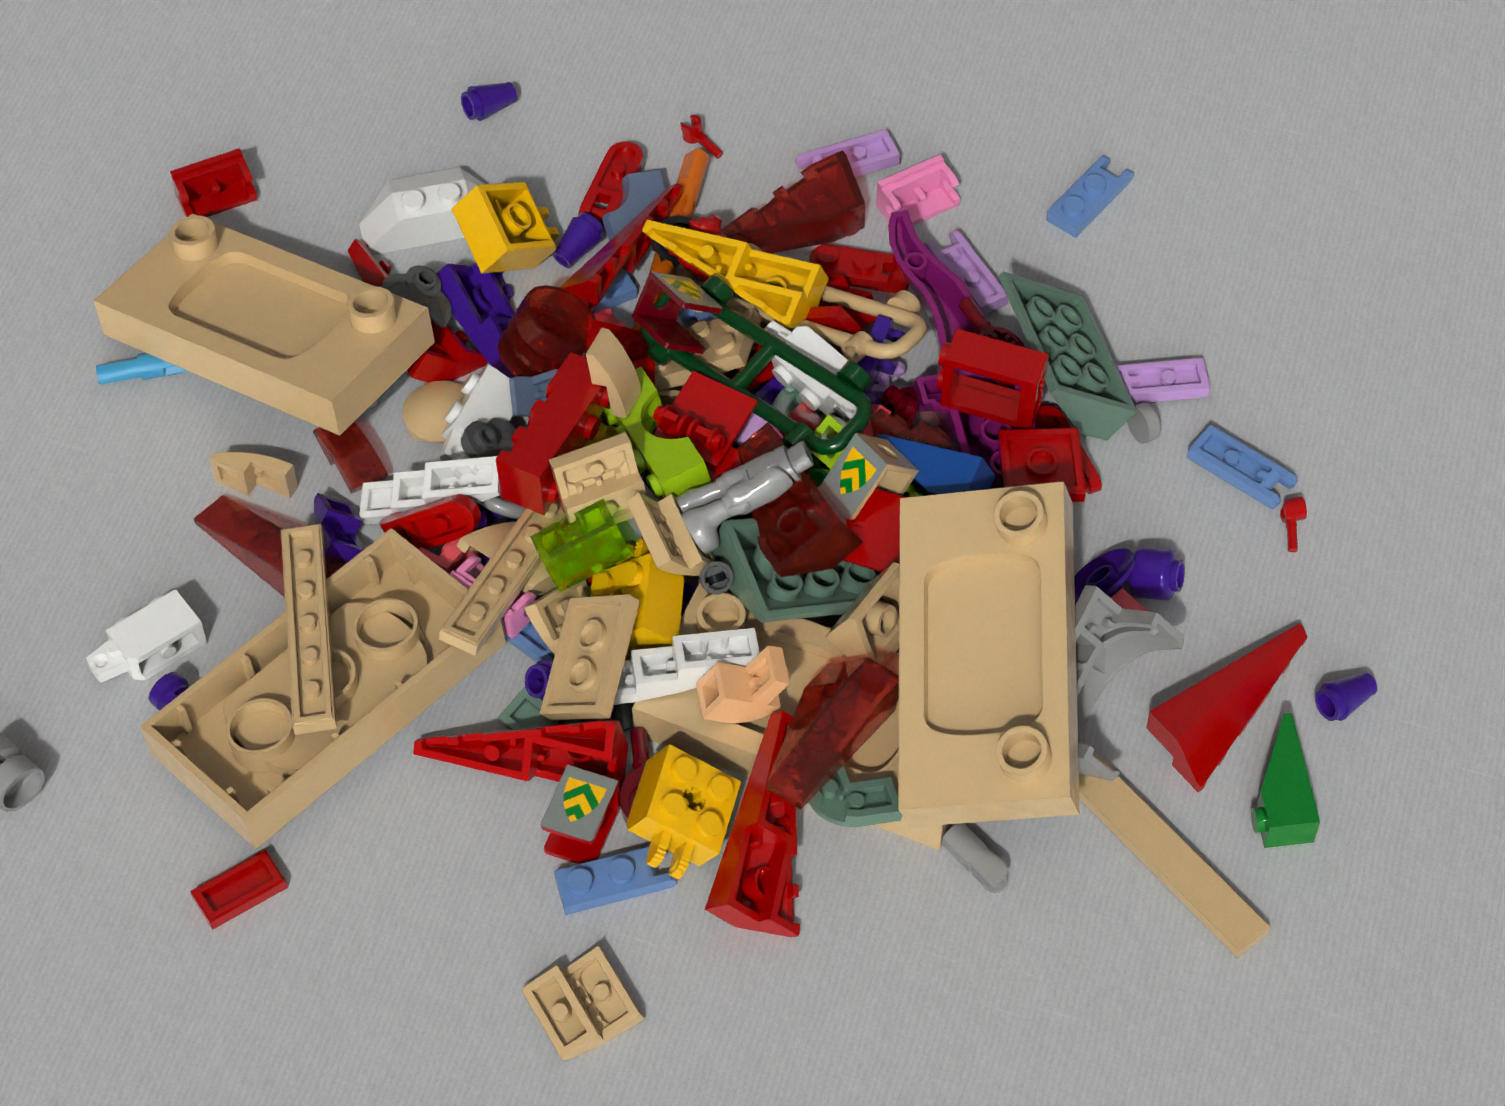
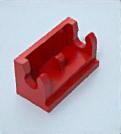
(214, 184)

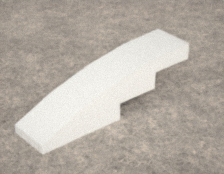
(439, 480)
(680, 666)

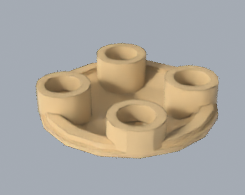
(427, 407)

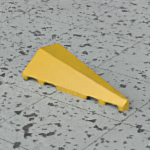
(770, 282)

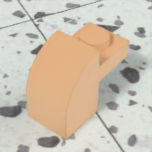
(744, 693)

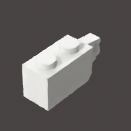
(484, 398)
(148, 640)

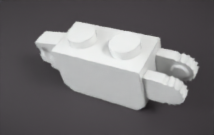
(811, 392)

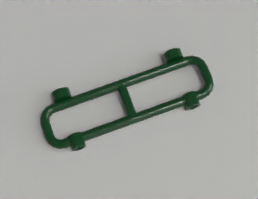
(848, 383)

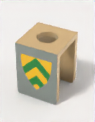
(861, 468)

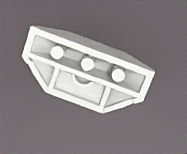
(416, 211)

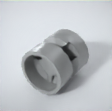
(18, 776)

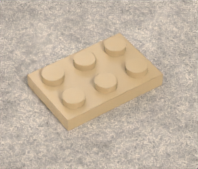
(724, 350)
(589, 657)

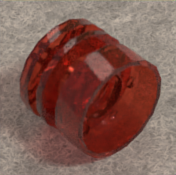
(544, 331)

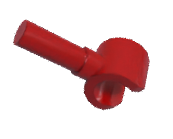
(694, 134)
(1292, 511)

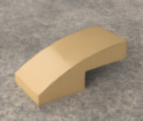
(612, 368)
(246, 470)

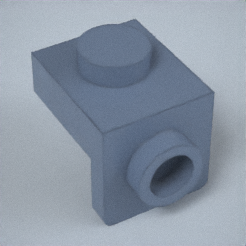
(527, 390)

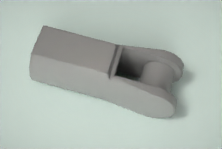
(976, 857)

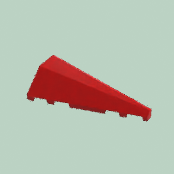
(621, 252)
(1210, 715)

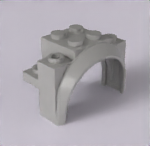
(1106, 643)

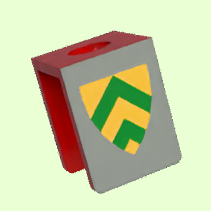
(581, 815)

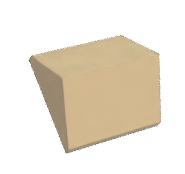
(872, 620)

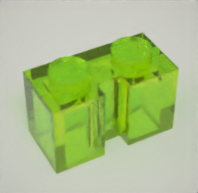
(582, 546)

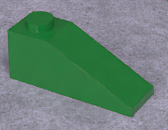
(1286, 802)

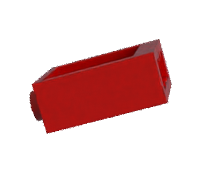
(997, 361)

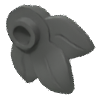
(427, 294)
(487, 438)

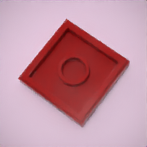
(1042, 458)

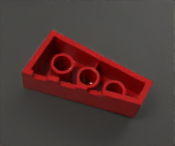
(553, 429)

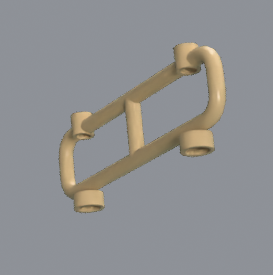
(901, 308)

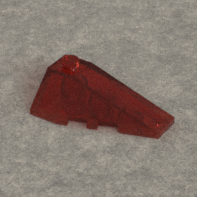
(809, 213)
(803, 526)
(253, 538)
(831, 724)

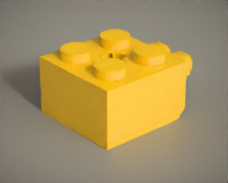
(505, 227)
(658, 593)
(682, 809)

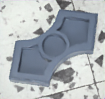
(638, 193)

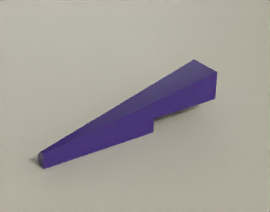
(480, 307)

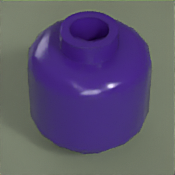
(1156, 574)

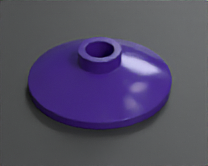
(1106, 572)

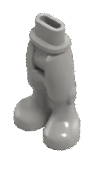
(741, 491)

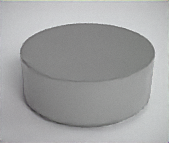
(1144, 424)

